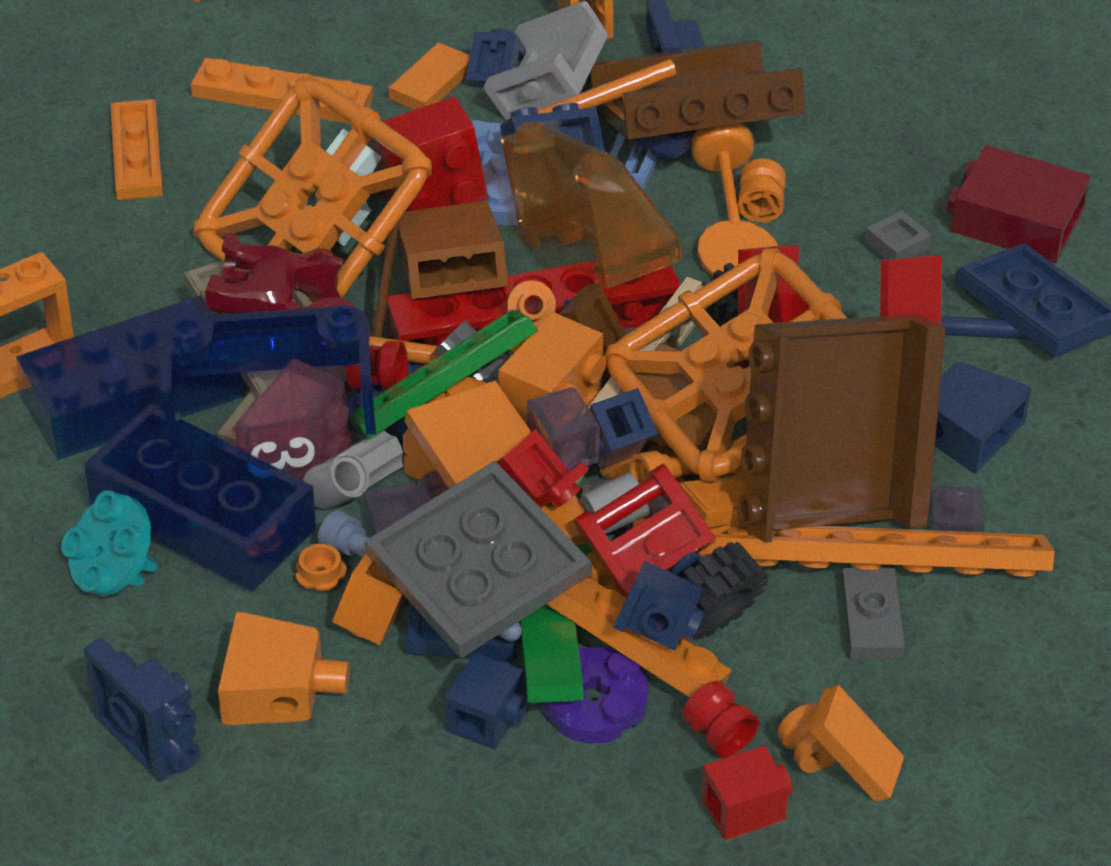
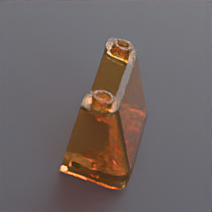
(587, 195)

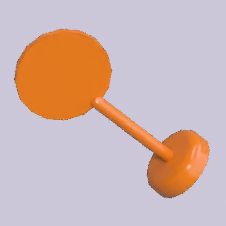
(722, 151)

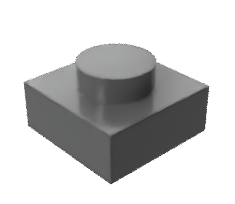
(898, 236)

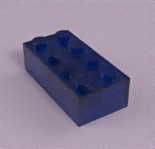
(104, 378)
(206, 497)

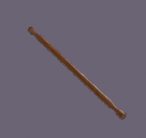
(385, 280)

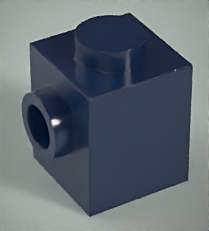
(485, 700)

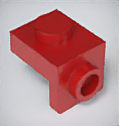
(541, 471)

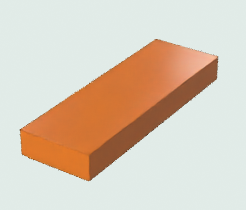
(136, 149)

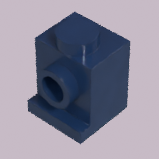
(623, 427)
(661, 607)

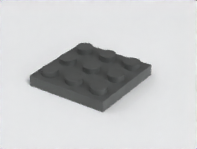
(478, 558)

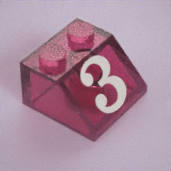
(296, 420)

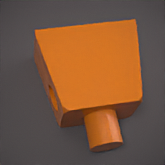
(275, 672)

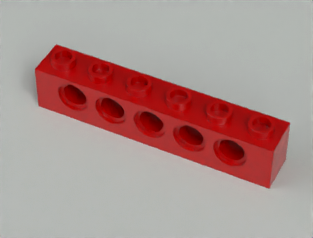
(436, 317)

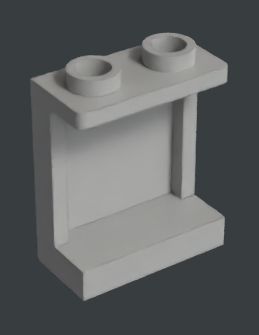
(556, 60)

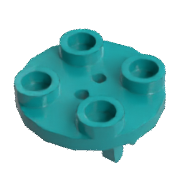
(109, 545)

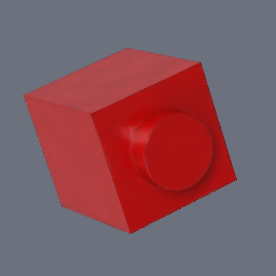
(745, 792)

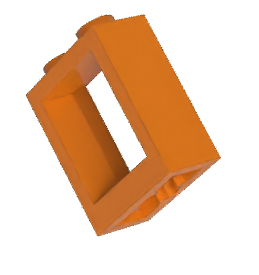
(28, 282)

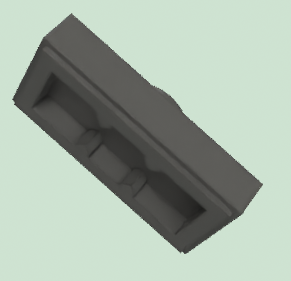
(872, 614)

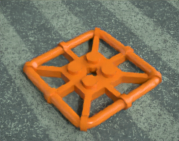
(314, 170)
(710, 360)

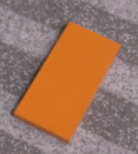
(473, 431)

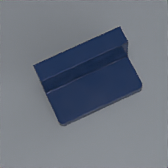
(669, 35)

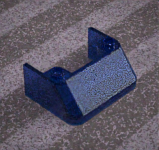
(263, 343)

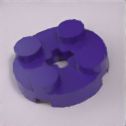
(613, 712)

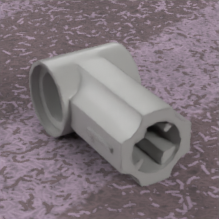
(354, 470)
(603, 491)

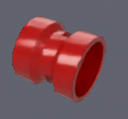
(389, 365)
(717, 715)

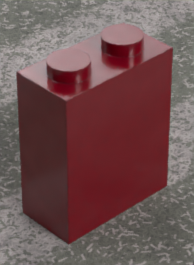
(1018, 201)

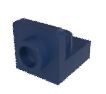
(493, 54)

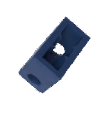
(978, 414)

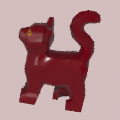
(268, 276)

